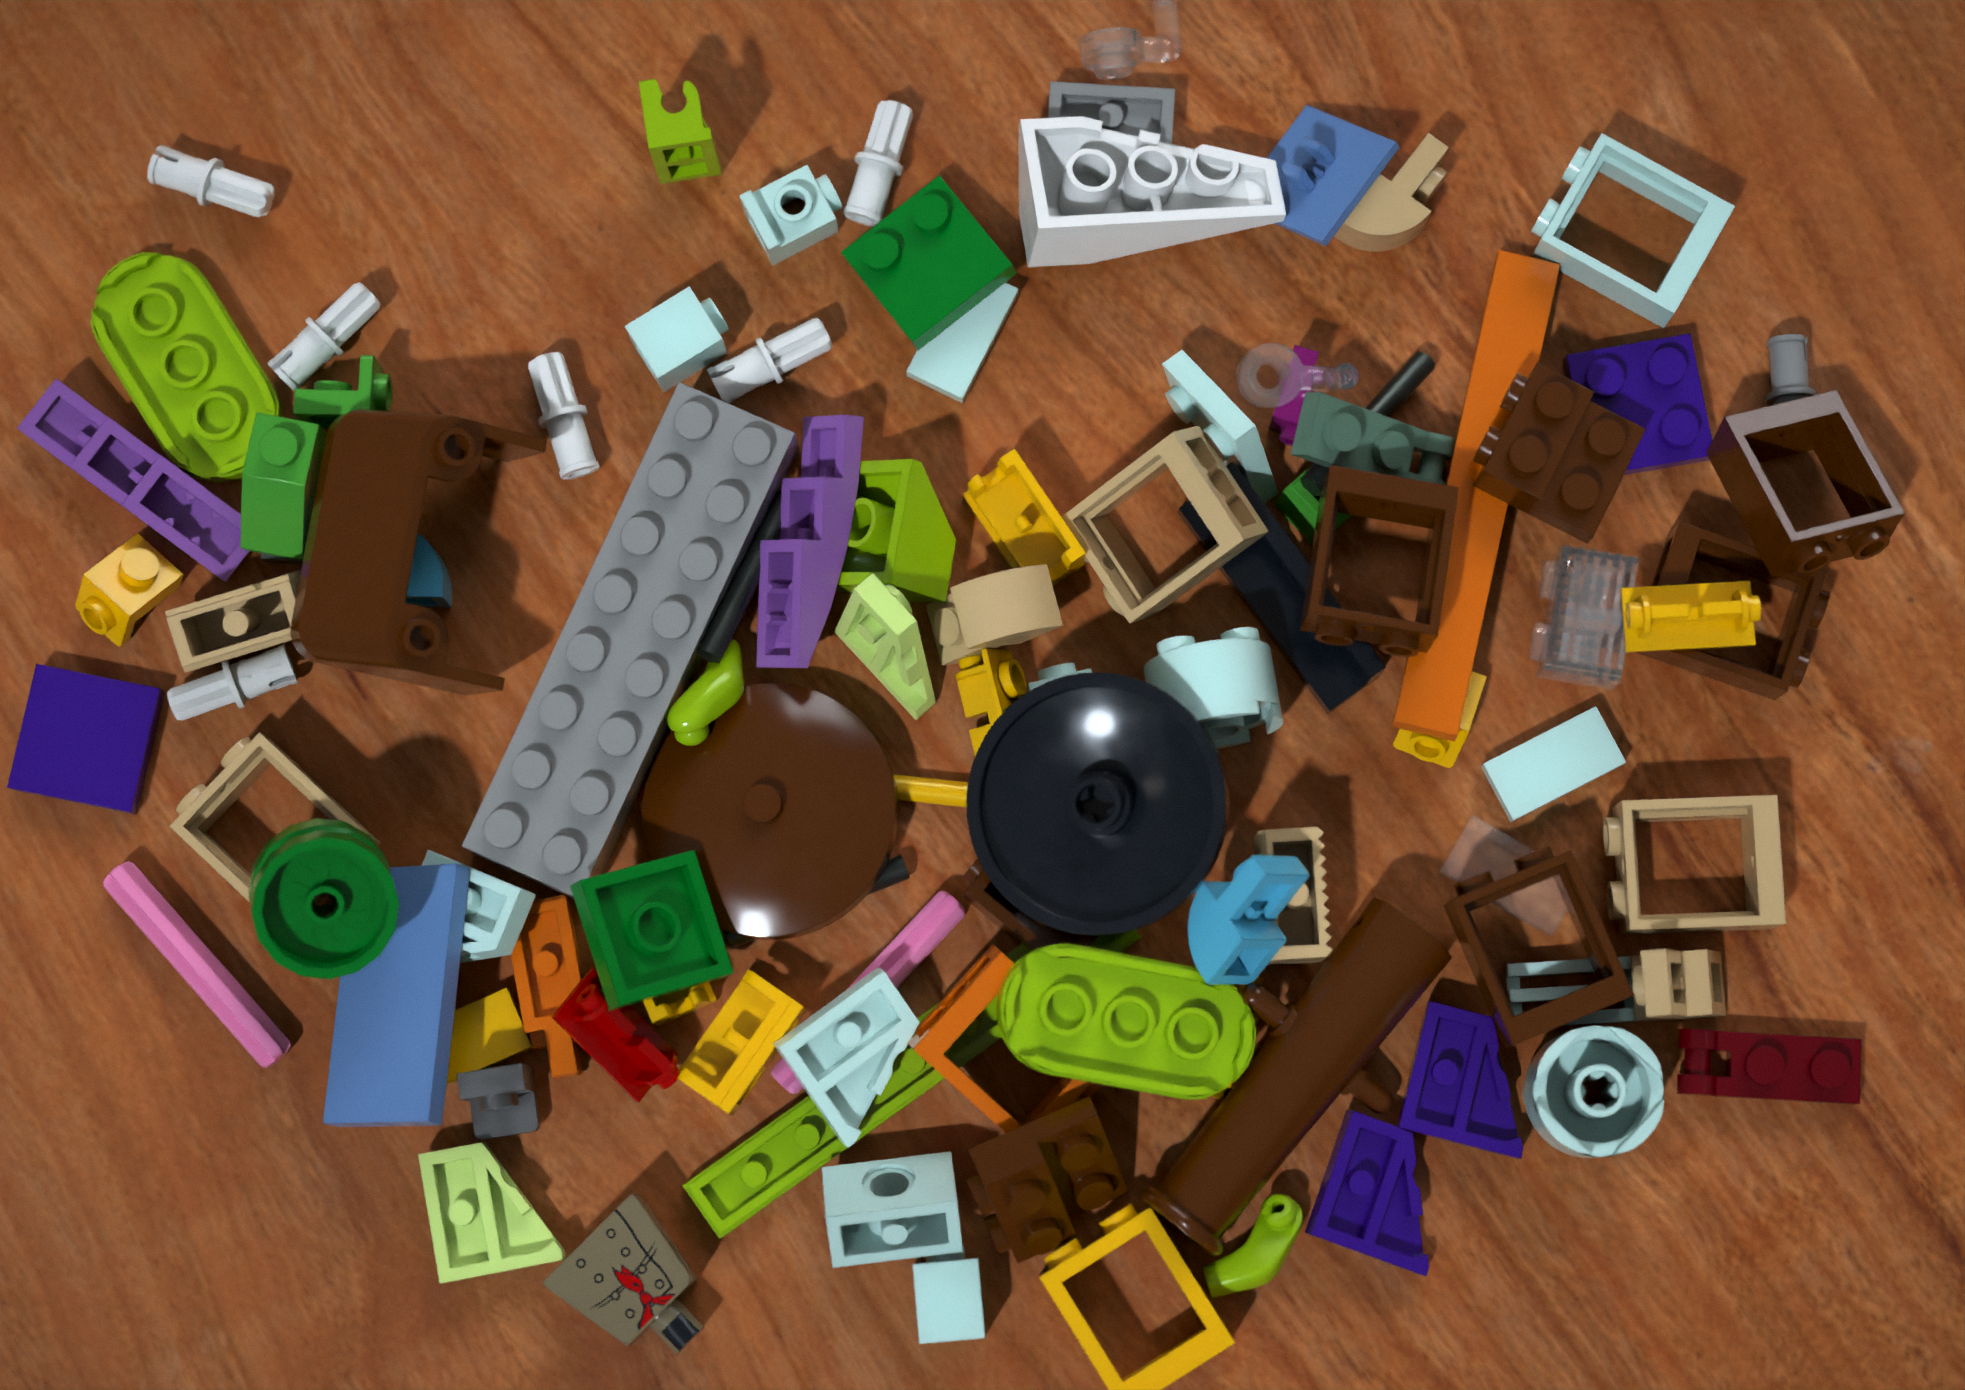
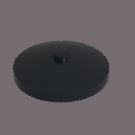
(1097, 804)

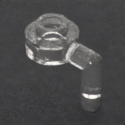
(1118, 49)
(1291, 376)

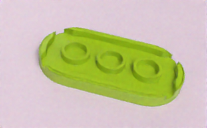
(182, 363)
(1124, 1022)

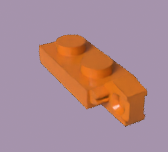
(545, 974)

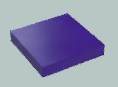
(86, 739)

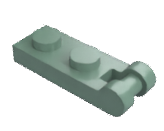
(1364, 440)

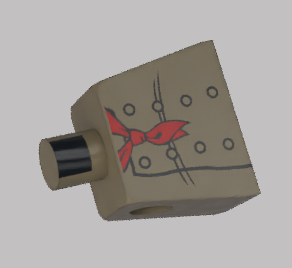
(630, 1278)

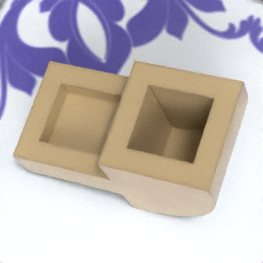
(1389, 209)
(994, 612)
(1677, 984)

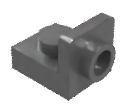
(501, 1100)

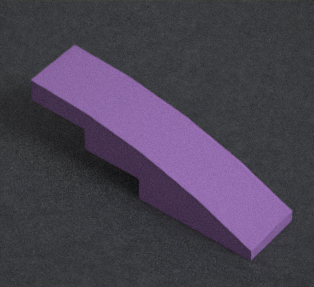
(137, 478)
(806, 563)

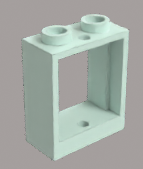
(1655, 183)

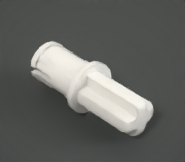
(879, 163)
(210, 182)
(324, 336)
(770, 360)
(562, 416)
(233, 684)

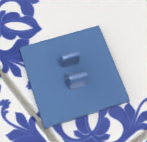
(1326, 171)

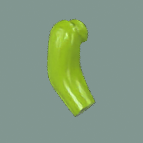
(708, 697)
(1262, 1253)

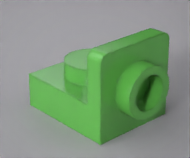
(335, 398)

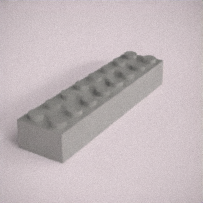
(631, 642)

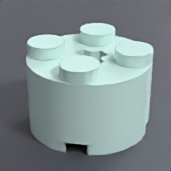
(1221, 682)
(1631, 1091)

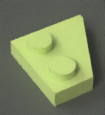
(888, 642)
(481, 1216)

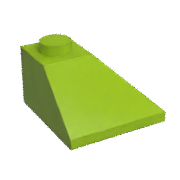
(899, 532)

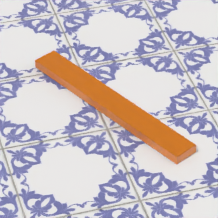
(1507, 344)

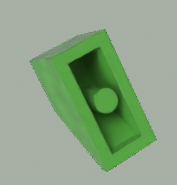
(280, 485)

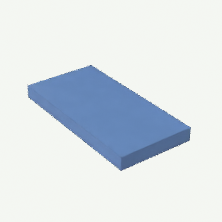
(400, 1010)

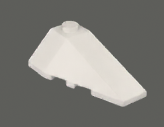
(1118, 194)

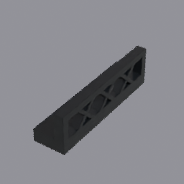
(1273, 584)

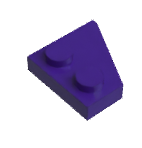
(1459, 1083)
(1371, 1194)

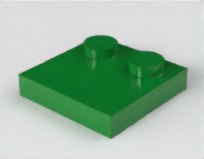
(929, 262)
(651, 929)

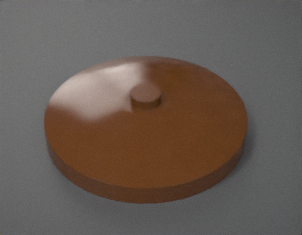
(781, 809)

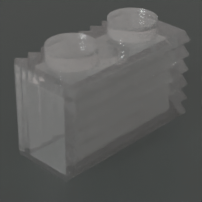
(1583, 617)

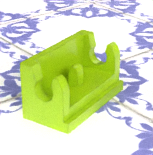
(678, 141)

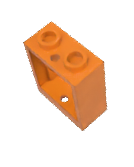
(953, 1017)

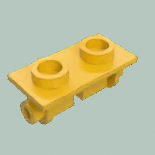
(1689, 616)
(989, 686)

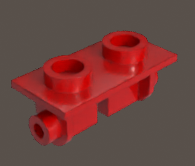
(617, 1039)

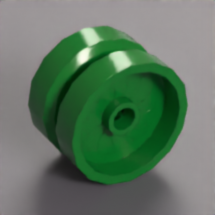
(360, 908)

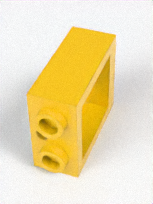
(1175, 1361)

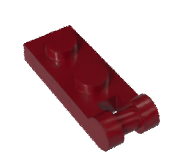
(1772, 1066)

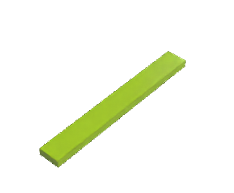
(804, 1141)

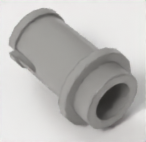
(1788, 368)

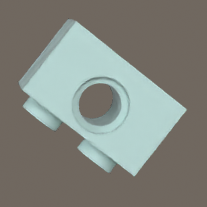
(891, 1209)

